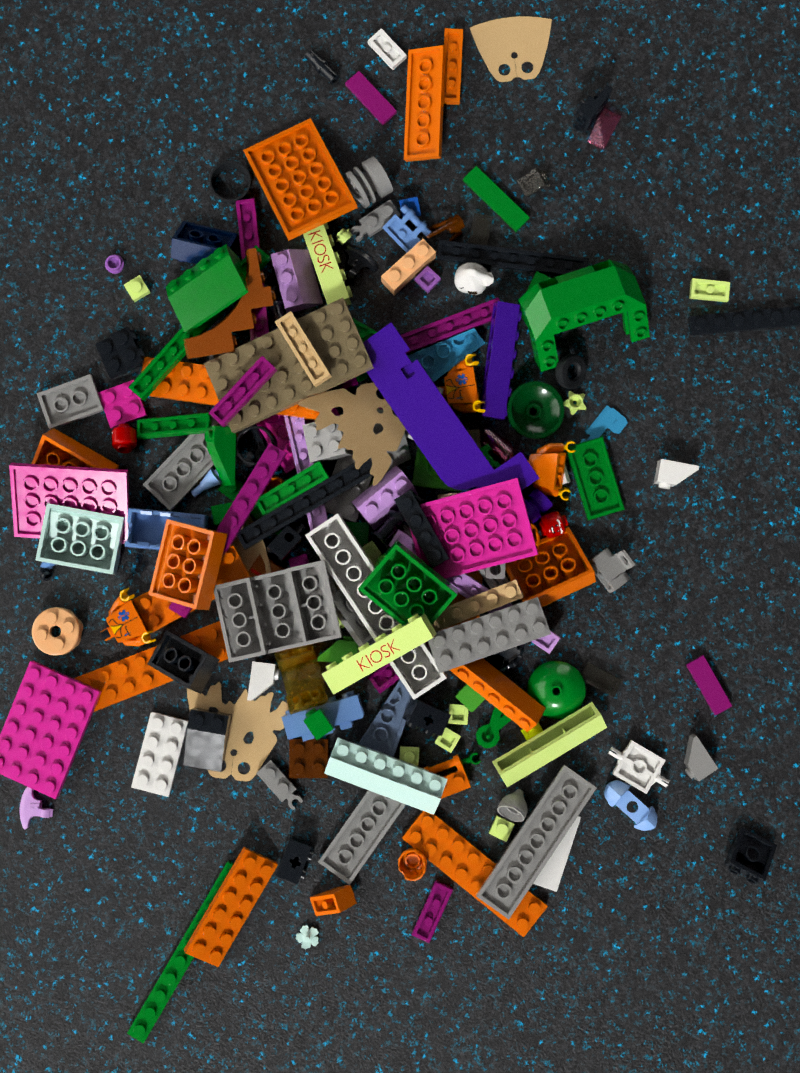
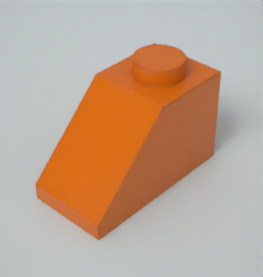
(333, 900)

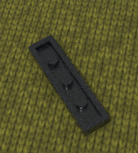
(422, 528)

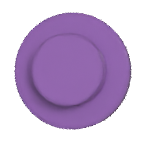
(114, 264)

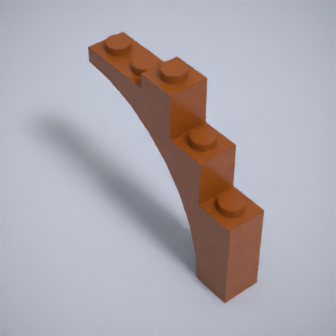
(219, 338)

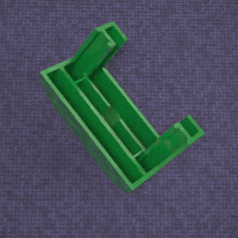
(580, 300)

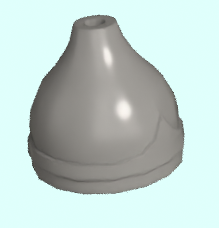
(513, 806)

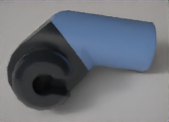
(46, 571)

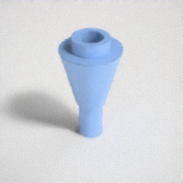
(210, 480)

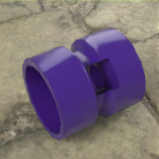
(536, 504)

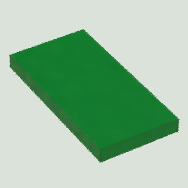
(595, 478)

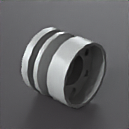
(370, 181)

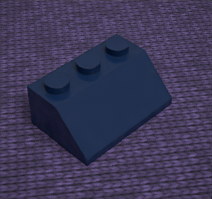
(197, 242)

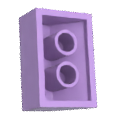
(296, 279)
(379, 499)

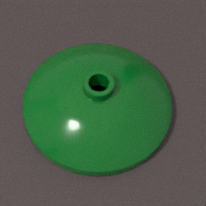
(562, 676)

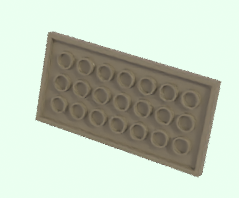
(334, 339)

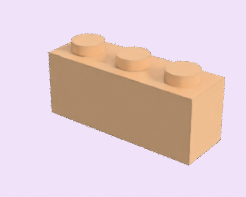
(408, 267)

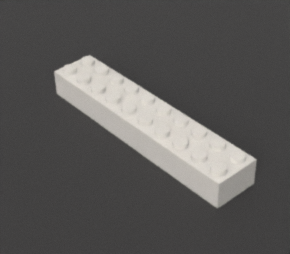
(349, 569)

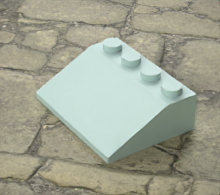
(81, 539)

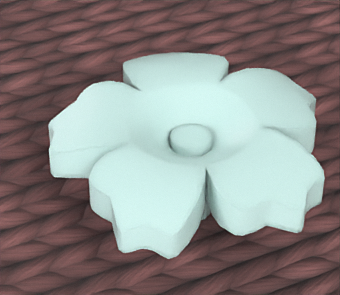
(307, 936)

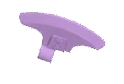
(32, 807)

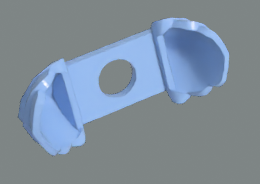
(618, 794)

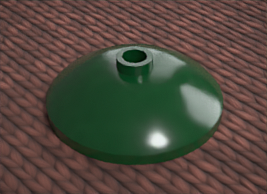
(544, 401)

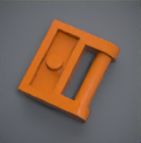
(457, 780)

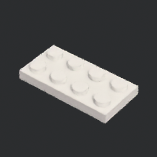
(160, 754)

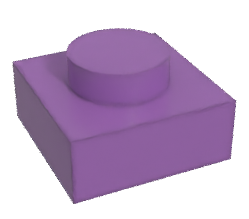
(427, 279)

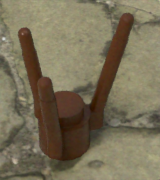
(452, 224)

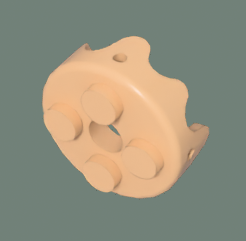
(70, 628)

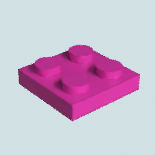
(121, 405)

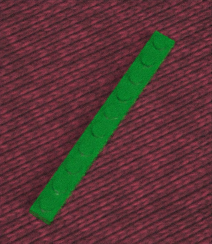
(175, 349)
(172, 973)

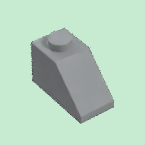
(697, 760)

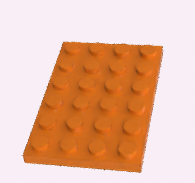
(300, 179)

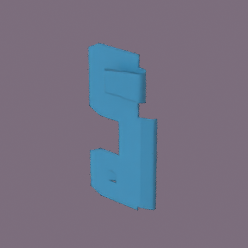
(609, 419)

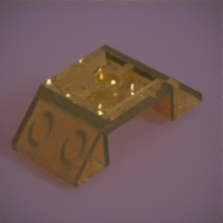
(302, 678)

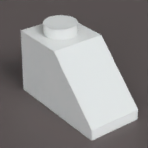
(671, 473)
(261, 678)

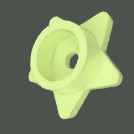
(574, 407)

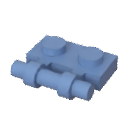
(402, 233)

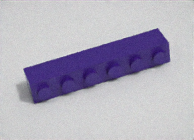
(499, 359)

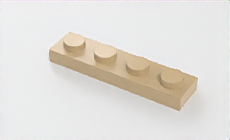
(303, 349)

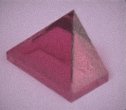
(604, 128)
(499, 445)

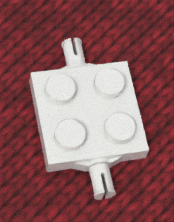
(638, 766)

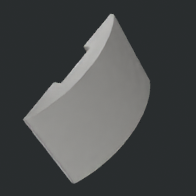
(277, 611)

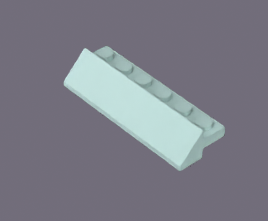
(386, 775)

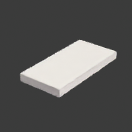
(553, 870)

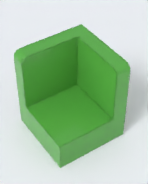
(469, 697)

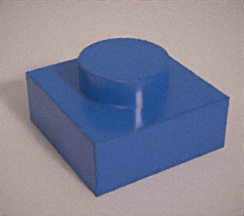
(412, 203)

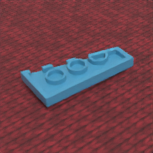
(447, 353)

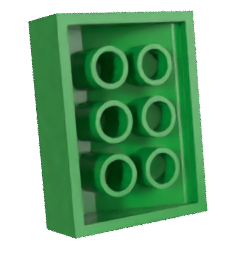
(207, 288)
(407, 586)

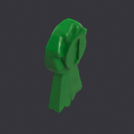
(488, 734)

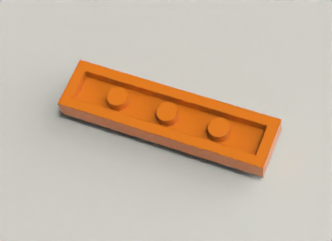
(453, 62)

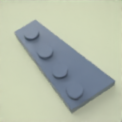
(388, 724)

